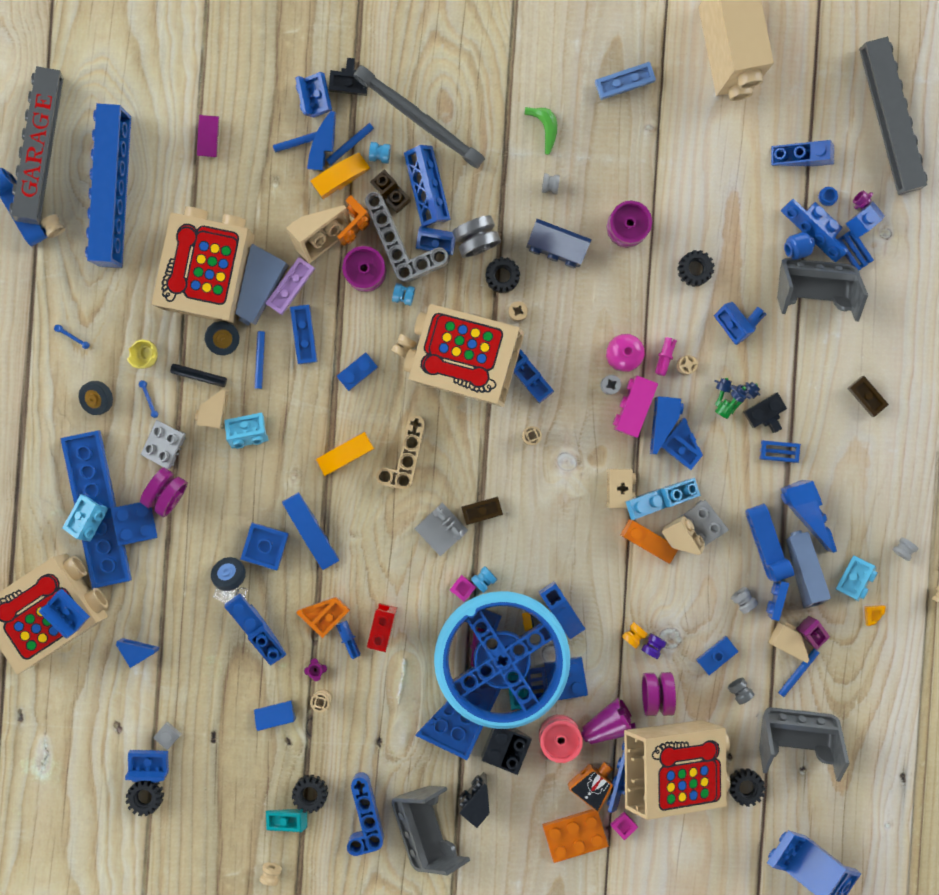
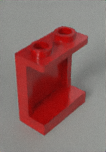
(382, 627)

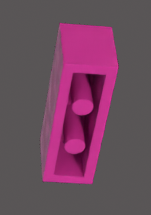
(635, 406)

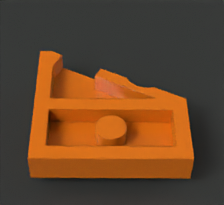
(324, 615)

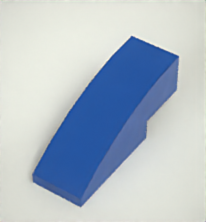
(322, 143)

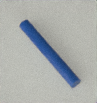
(294, 142)
(349, 144)
(259, 359)
(798, 673)

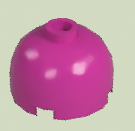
(625, 352)

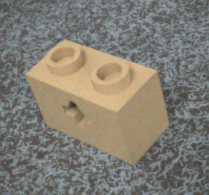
(614, 480)

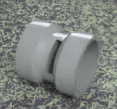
(744, 600)

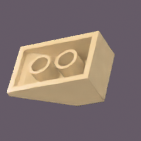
(318, 231)

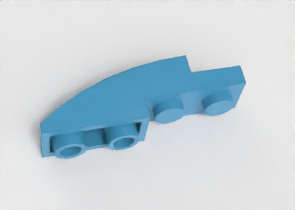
(662, 498)

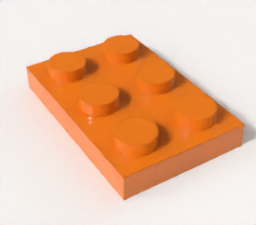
(575, 835)

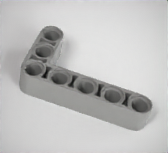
(397, 244)

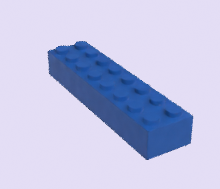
(109, 186)

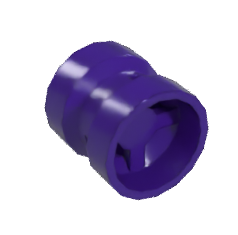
(657, 643)

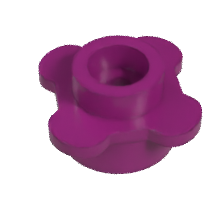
(862, 199)
(316, 676)

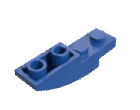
(256, 628)

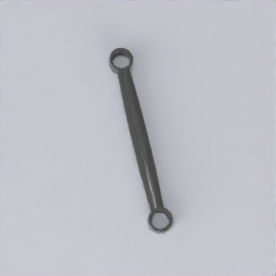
(368, 79)

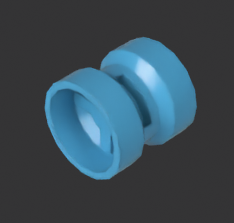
(380, 152)
(398, 294)
(484, 579)

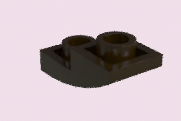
(390, 191)

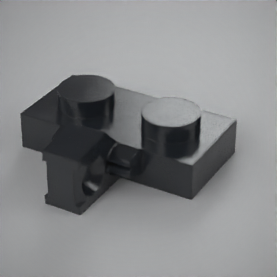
(344, 81)
(766, 412)

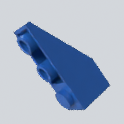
(803, 154)
(561, 610)

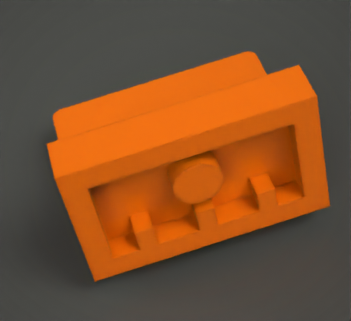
(360, 221)

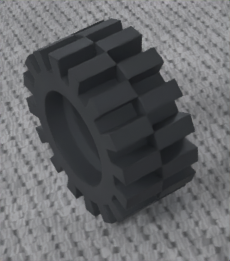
(706, 263)
(502, 286)
(754, 795)
(137, 805)
(307, 805)

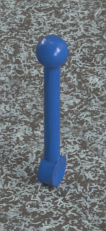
(58, 328)
(143, 384)

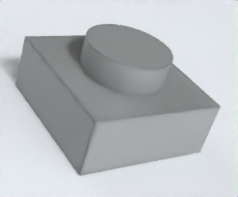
(167, 735)

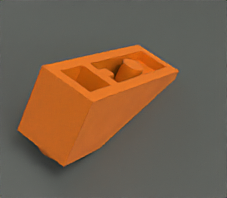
(648, 541)

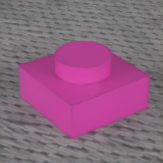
(462, 588)
(624, 825)

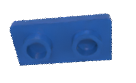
(313, 95)
(64, 614)
(147, 765)

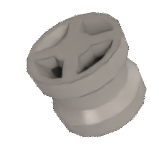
(550, 183)
(610, 387)
(905, 549)

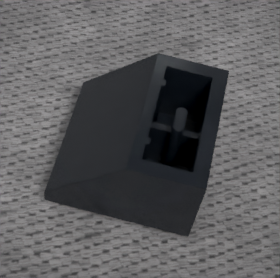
(506, 749)
(475, 801)

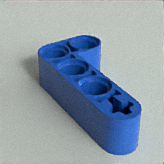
(31, 232)
(768, 545)
(364, 812)

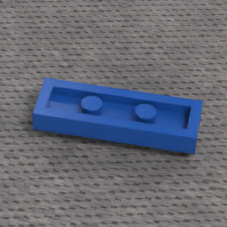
(303, 334)

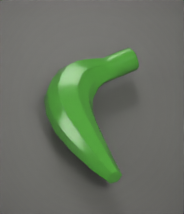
(549, 122)

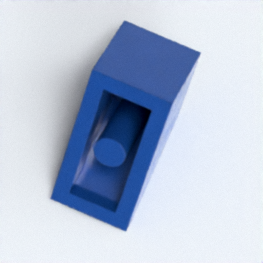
(865, 220)

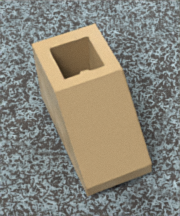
(682, 536)

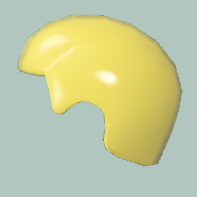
(142, 354)

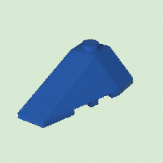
(805, 502)

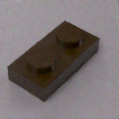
(868, 396)
(482, 510)

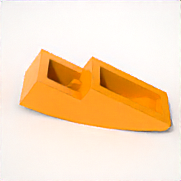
(340, 175)
(345, 453)

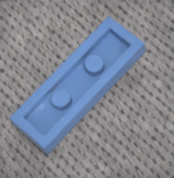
(625, 80)

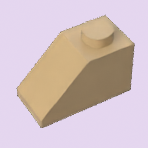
(213, 411)
(789, 641)

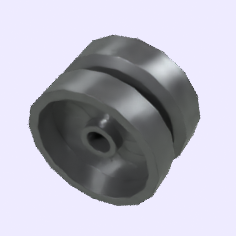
(476, 236)

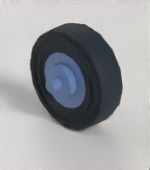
(228, 574)

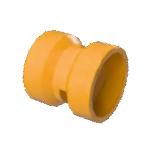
(634, 635)

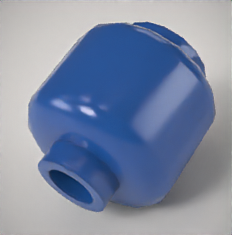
(799, 245)

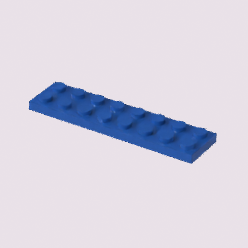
(91, 477)

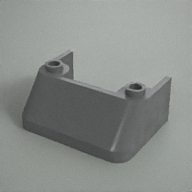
(823, 282)
(803, 731)
(422, 833)

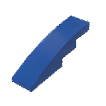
(532, 378)
(310, 531)

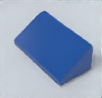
(434, 238)
(734, 322)
(274, 715)

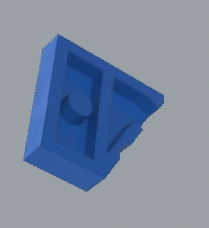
(683, 445)

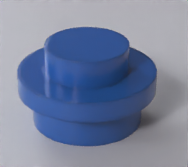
(828, 196)

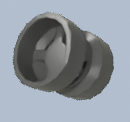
(741, 691)

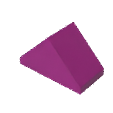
(813, 632)

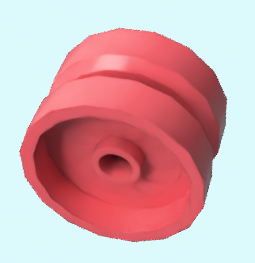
(560, 750)

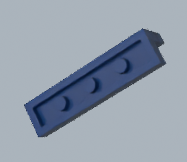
(430, 183)

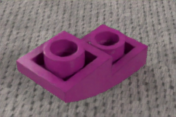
(208, 135)

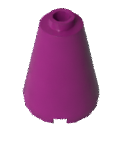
(608, 723)

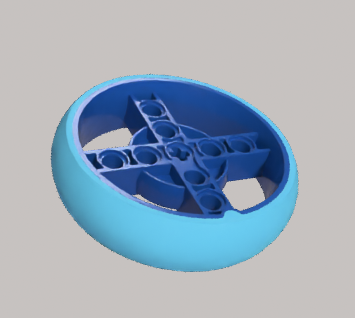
(456, 689)

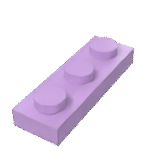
(290, 286)

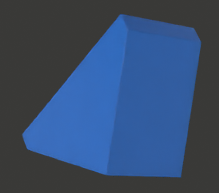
(135, 651)

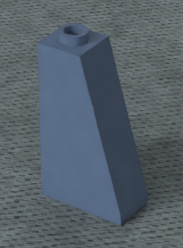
(259, 282)
(807, 570)

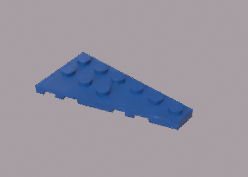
(452, 730)

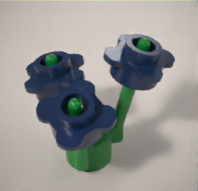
(739, 393)

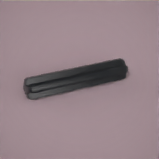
(198, 375)

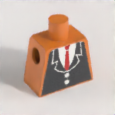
(592, 785)

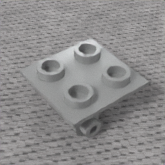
(163, 444)
(706, 522)
(441, 529)

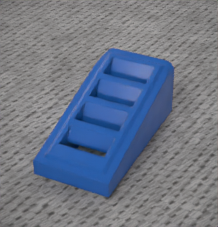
(536, 671)

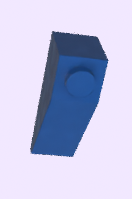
(665, 416)

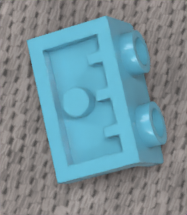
(246, 430)
(84, 518)
(857, 578)

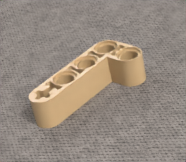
(405, 451)

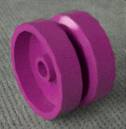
(639, 218)
(356, 260)
(163, 492)
(658, 694)

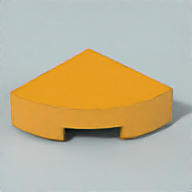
(873, 614)

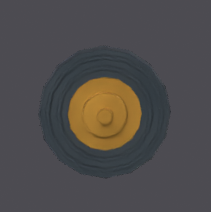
(222, 338)
(95, 397)

